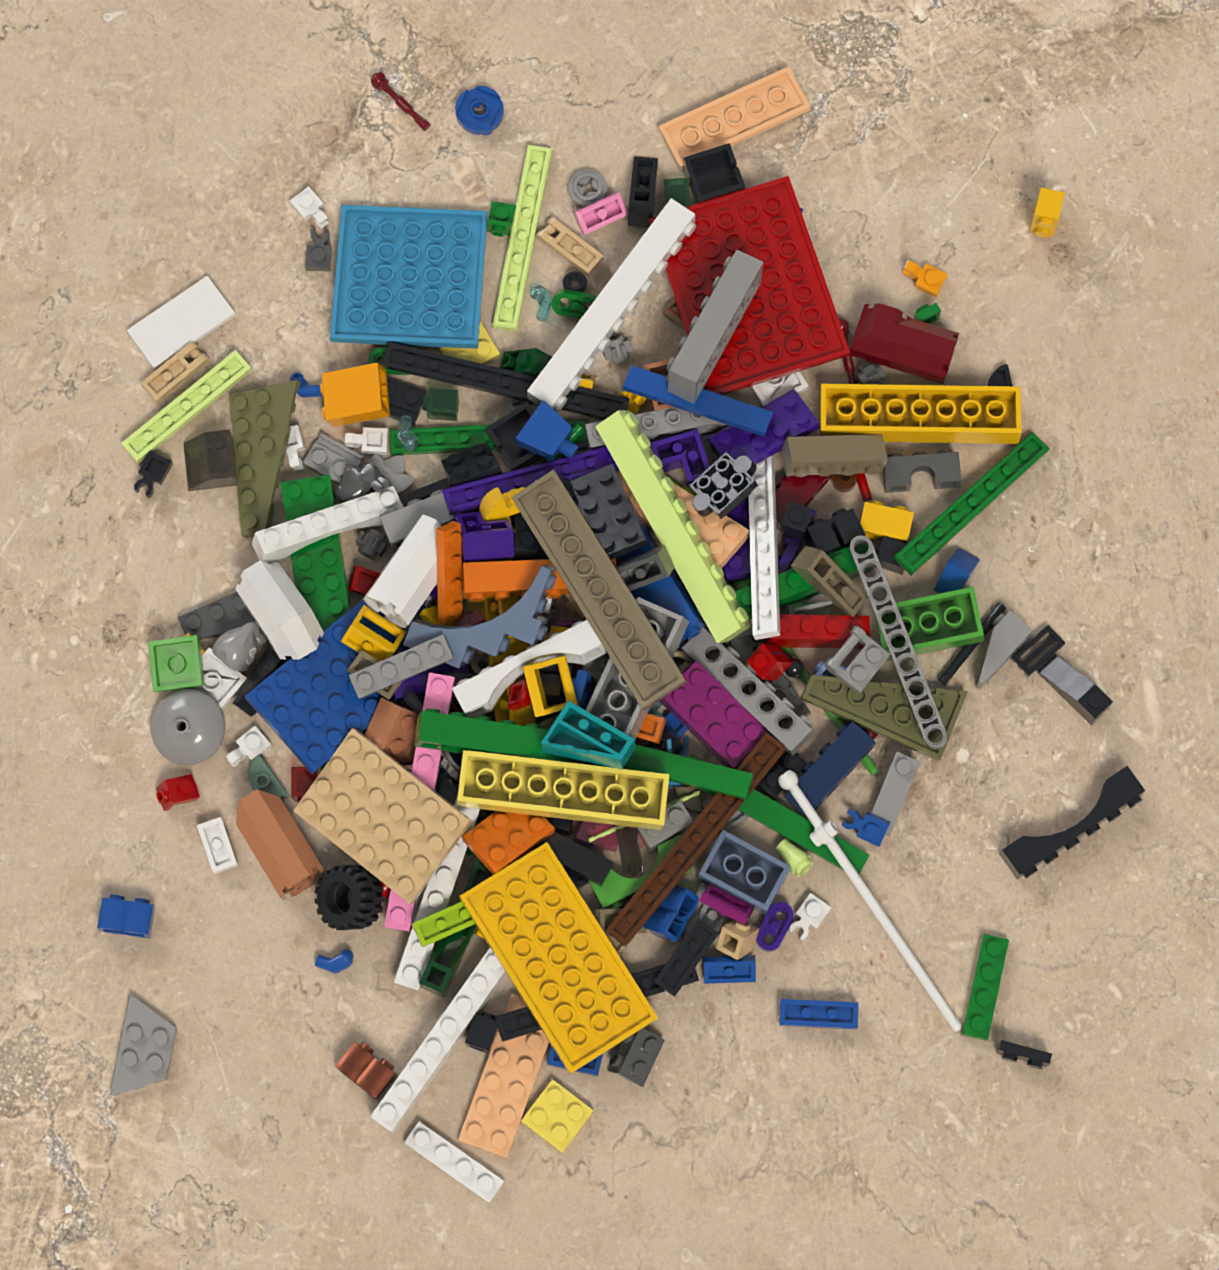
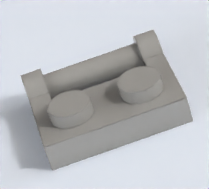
(864, 664)

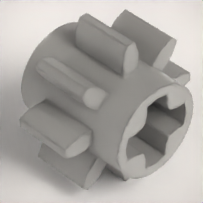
(618, 348)

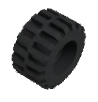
(333, 897)

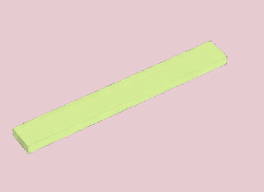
(522, 238)

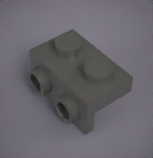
(636, 1056)

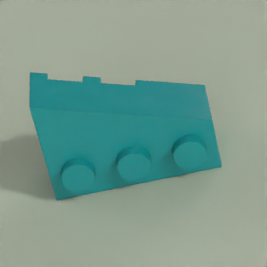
(587, 738)

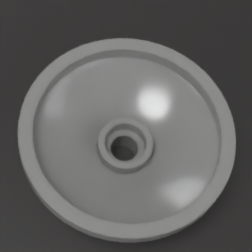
(203, 727)

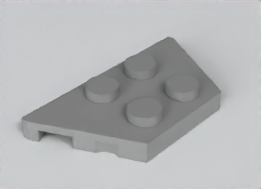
(143, 1049)

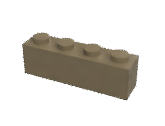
(834, 455)

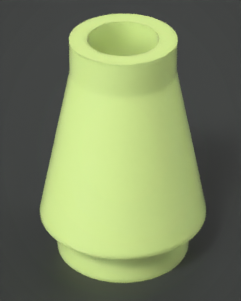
(795, 857)

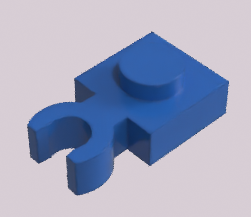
(870, 828)

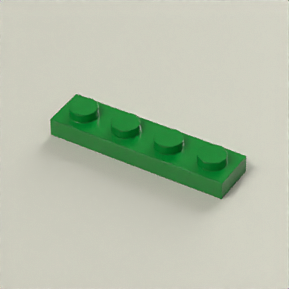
(985, 987)

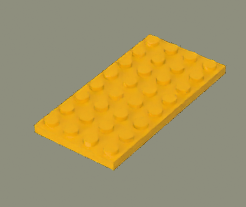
(558, 957)

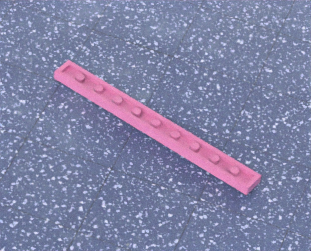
(426, 768)

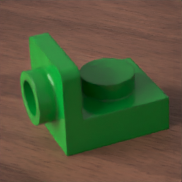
(500, 219)

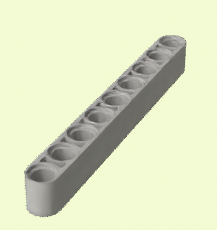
(898, 629)

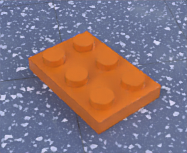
(506, 838)

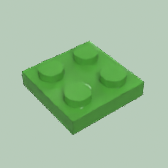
(176, 663)

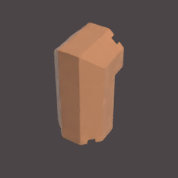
(277, 843)

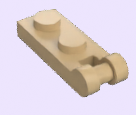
(570, 246)
(174, 372)

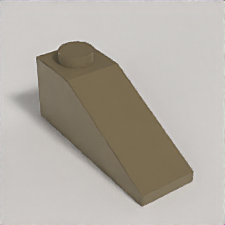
(829, 579)

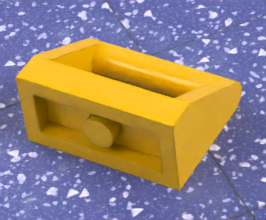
(362, 638)
(536, 688)

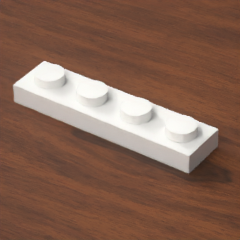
(454, 1162)

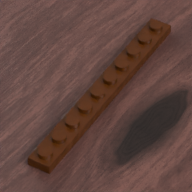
(691, 845)

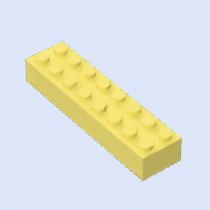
(562, 790)

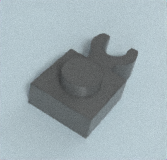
(319, 255)

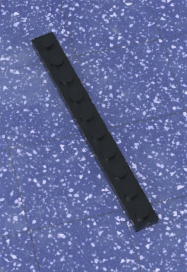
(494, 380)

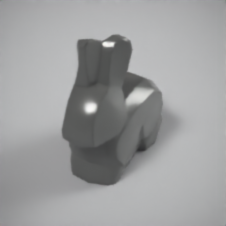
(359, 481)

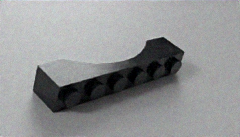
(1030, 851)

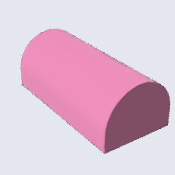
(600, 213)

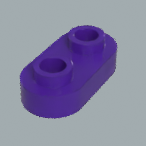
(774, 927)

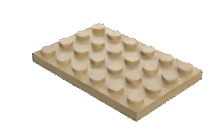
(382, 816)

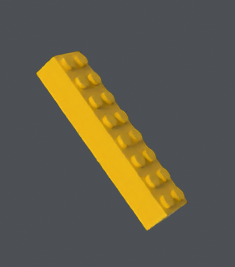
(922, 412)

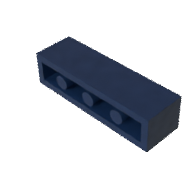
(832, 766)

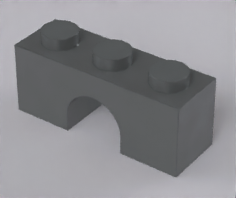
(942, 466)

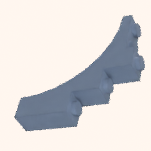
(492, 636)

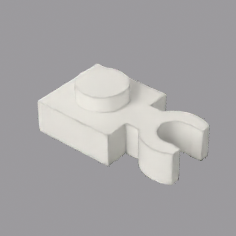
(811, 914)

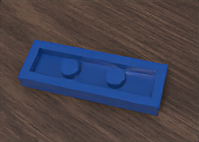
(818, 1014)

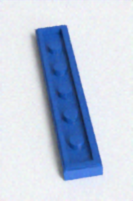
(707, 404)

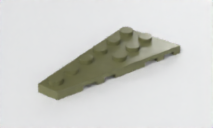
(260, 446)
(886, 709)

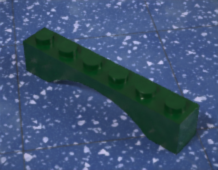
(452, 948)

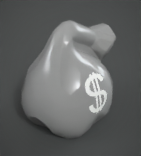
(239, 646)

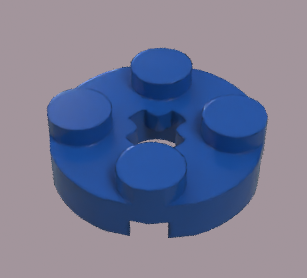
(483, 123)

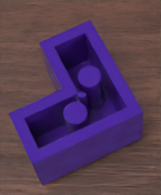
(682, 452)
(485, 539)

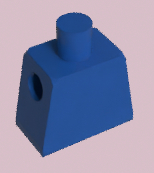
(547, 434)

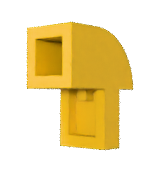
(498, 506)

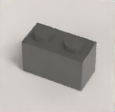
(646, 567)

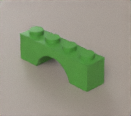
(620, 889)

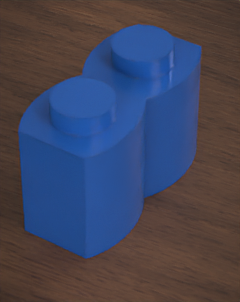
(672, 915)
(126, 917)

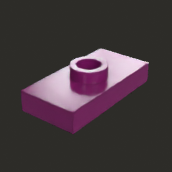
(727, 904)

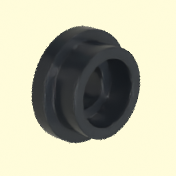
(575, 276)

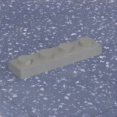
(401, 667)

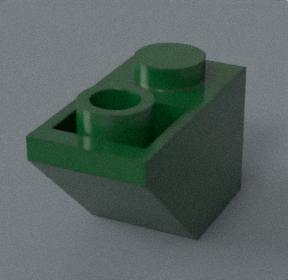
(525, 361)

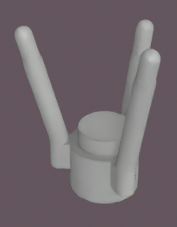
(802, 607)

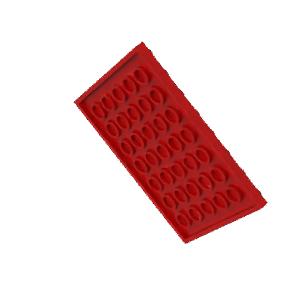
(792, 313)

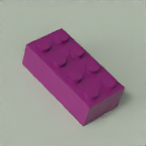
(714, 716)

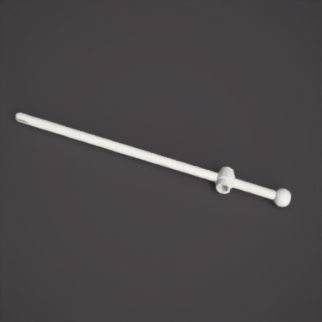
(825, 834)

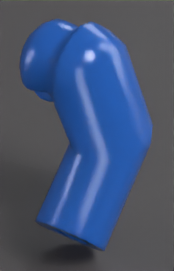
(306, 390)
(337, 963)

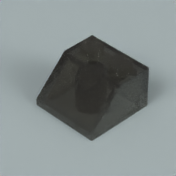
(210, 461)

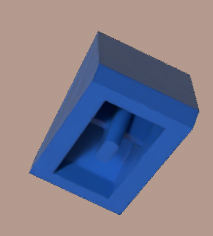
(956, 572)

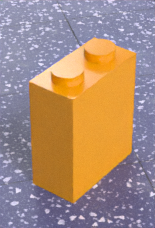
(355, 394)

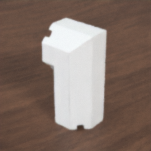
(408, 575)
(279, 610)

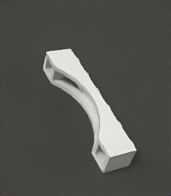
(288, 537)
(480, 693)

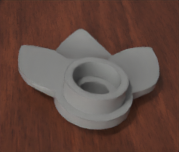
(393, 470)

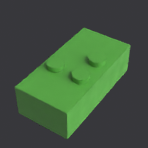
(937, 622)

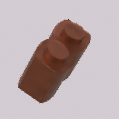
(366, 1070)

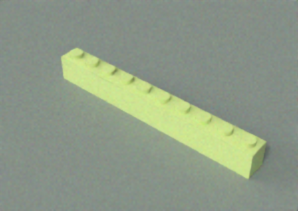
(673, 526)

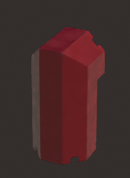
(903, 343)

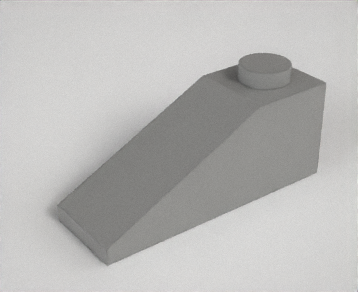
(1006, 638)
(895, 789)

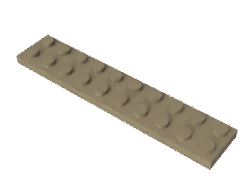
(599, 590)

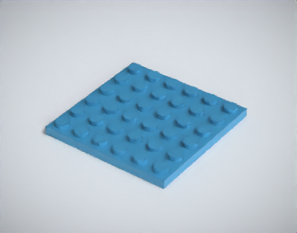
(409, 276)

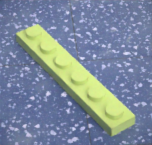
(186, 406)

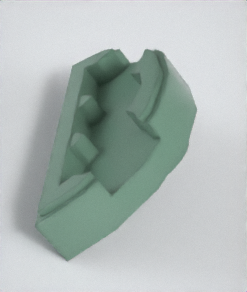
(263, 779)

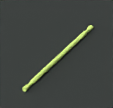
(613, 829)

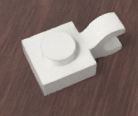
(310, 206)
(372, 440)
(294, 446)
(250, 745)

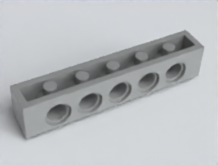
(660, 425)
(791, 738)

